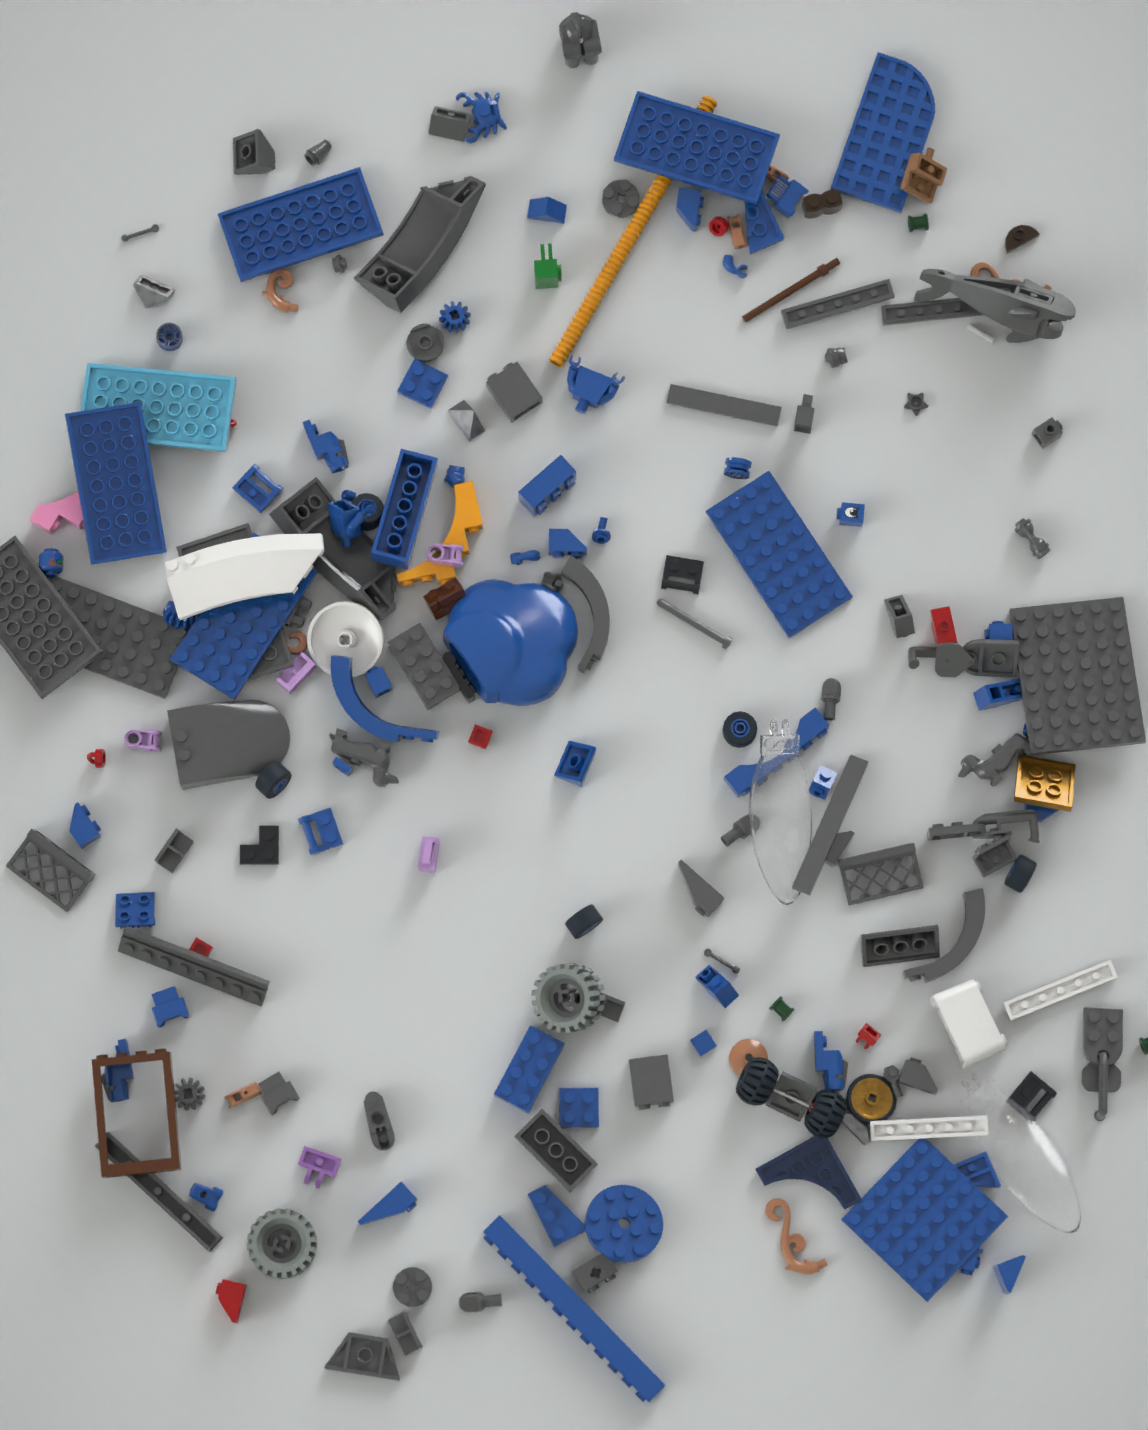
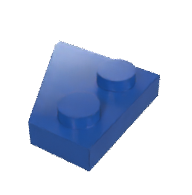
(979, 1171)

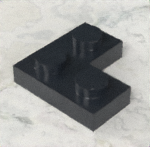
(266, 852)

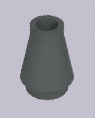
(317, 153)

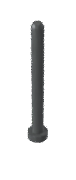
(695, 623)

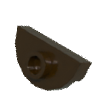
(1019, 236)

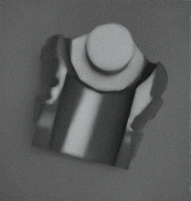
(836, 356)
(552, 581)

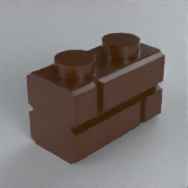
(442, 600)

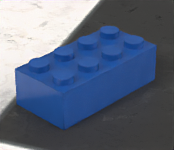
(529, 1069)

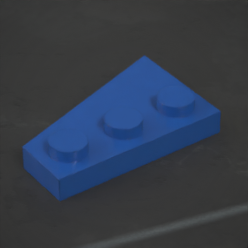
(761, 225)
(555, 1216)

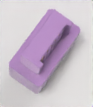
(428, 854)

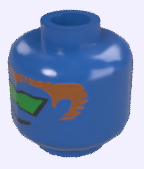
(51, 562)

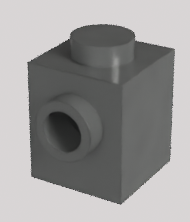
(1048, 432)

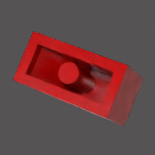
(231, 1298)

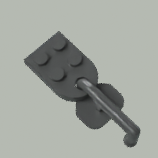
(991, 658)
(978, 827)
(1105, 1035)

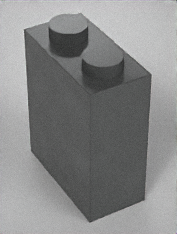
(513, 391)
(651, 1081)

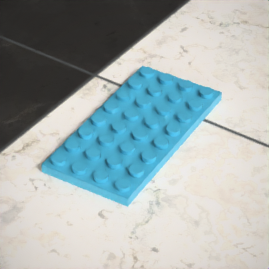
(175, 405)

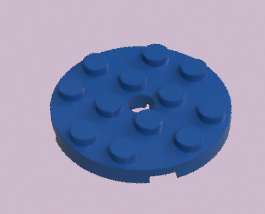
(620, 1243)

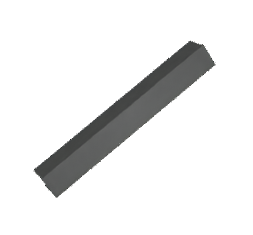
(165, 1197)

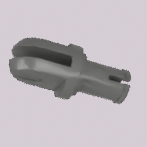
(830, 696)
(740, 829)
(477, 1301)

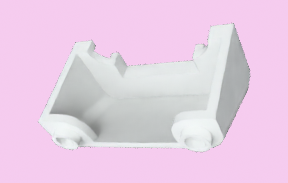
(969, 1022)

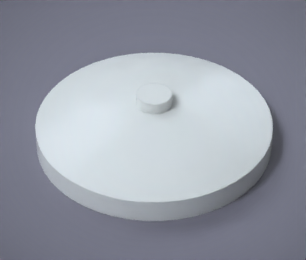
(347, 631)

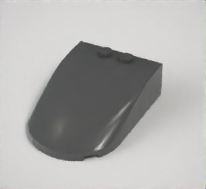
(226, 741)

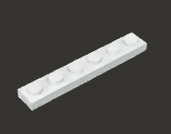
(1060, 990)
(929, 1128)

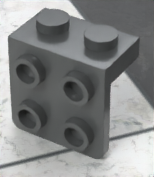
(994, 856)

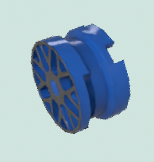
(737, 468)

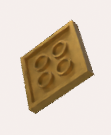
(1044, 783)

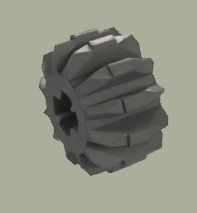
(196, 1095)

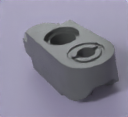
(374, 1105)

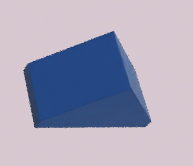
(547, 210)

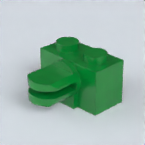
(547, 271)

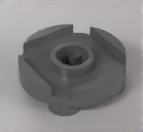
(622, 188)
(431, 334)
(403, 1280)

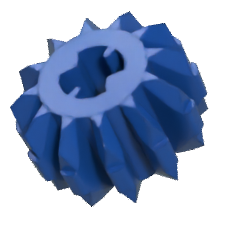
(447, 315)
(171, 617)

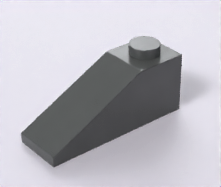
(702, 894)

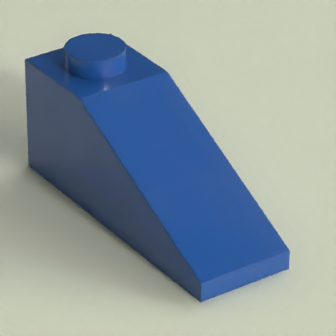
(998, 694)
(394, 1203)

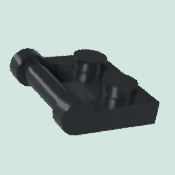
(685, 569)
(1029, 1089)

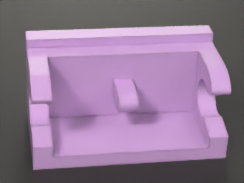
(295, 675)

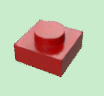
(480, 736)
(201, 947)

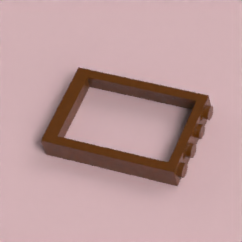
(138, 1167)

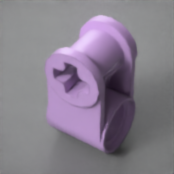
(447, 555)
(145, 740)

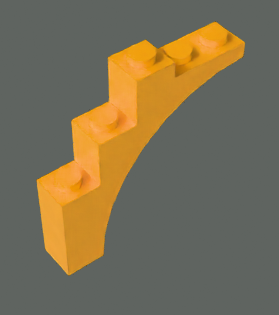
(466, 519)

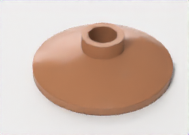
(741, 1049)

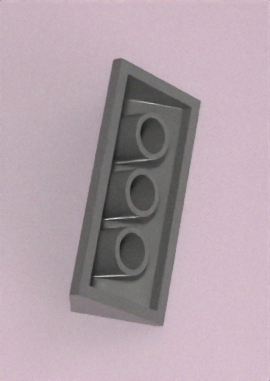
(900, 945)

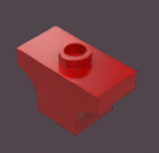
(943, 625)

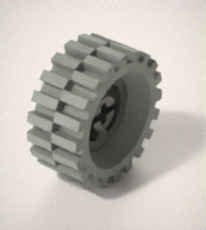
(553, 992)
(263, 1255)

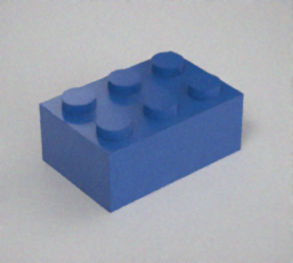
(547, 486)

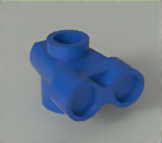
(209, 1196)

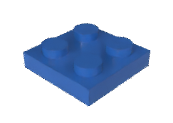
(422, 383)
(578, 1107)

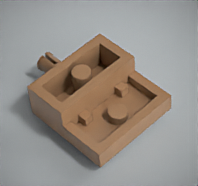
(923, 176)

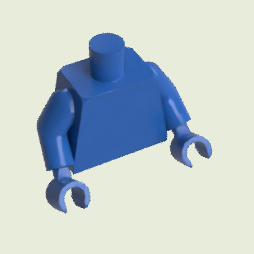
(590, 386)
(347, 518)

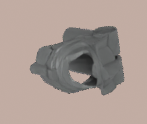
(577, 27)

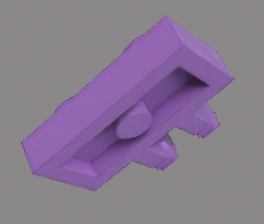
(318, 1162)

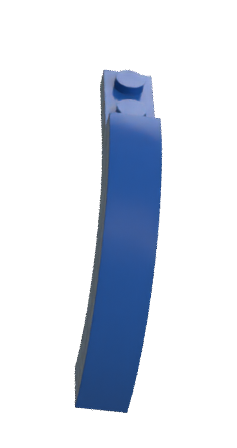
(349, 699)

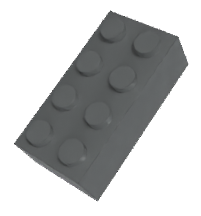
(423, 666)
(556, 1151)

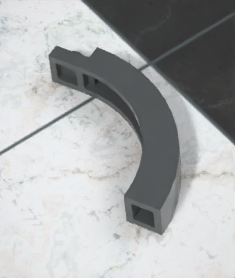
(592, 590)
(973, 924)

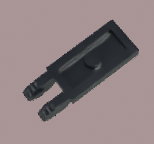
(466, 689)

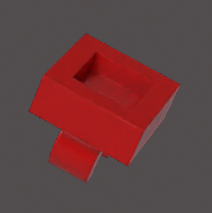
(868, 1034)

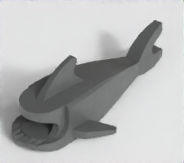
(1021, 306)

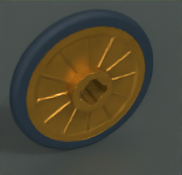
(873, 1086)

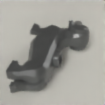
(366, 754)
(998, 762)

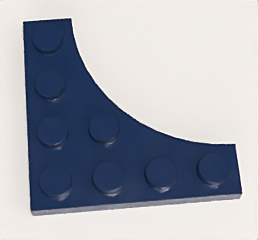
(815, 1163)

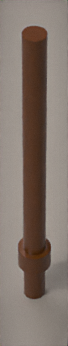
(821, 271)

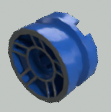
(170, 329)

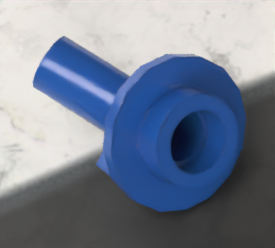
(601, 533)

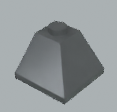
(253, 154)

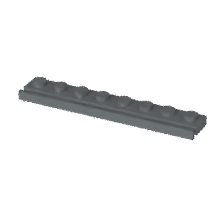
(193, 966)

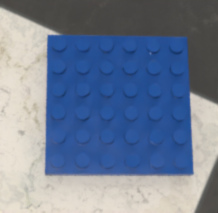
(924, 1218)

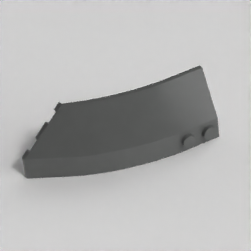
(421, 242)
(344, 567)

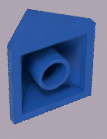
(575, 762)
(1008, 1272)

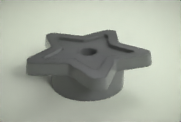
(915, 398)

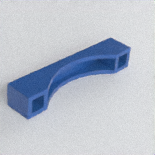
(809, 728)

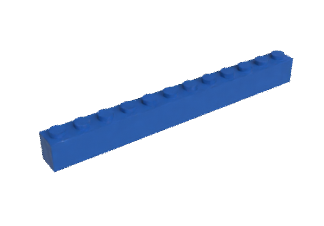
(577, 1312)

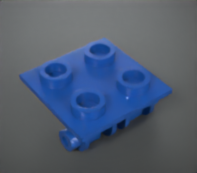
(135, 910)

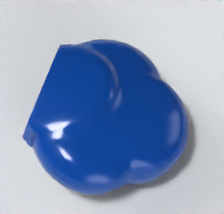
(512, 640)

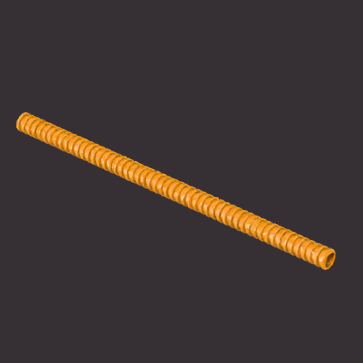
(615, 262)

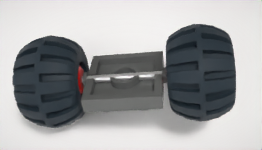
(791, 1097)

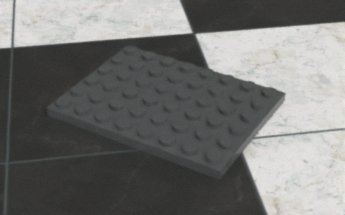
(1077, 676)

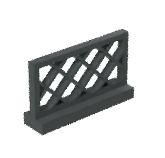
(62, 857)
(877, 857)

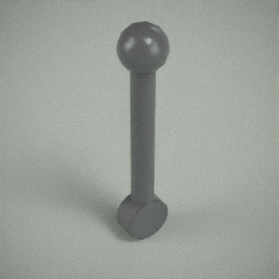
(155, 228)
(708, 952)

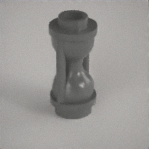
(1037, 545)

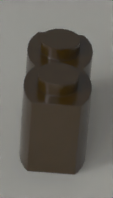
(825, 203)

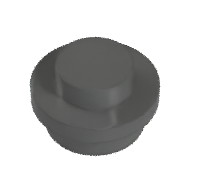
(339, 264)

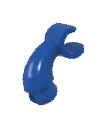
(729, 266)
(517, 558)

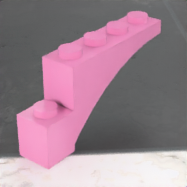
(49, 515)

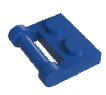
(254, 493)
(326, 827)

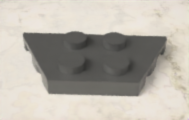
(364, 1356)

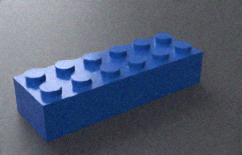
(404, 509)

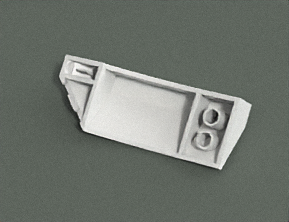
(241, 571)

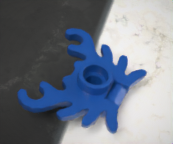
(485, 113)

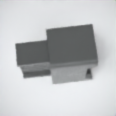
(804, 415)
(277, 1092)

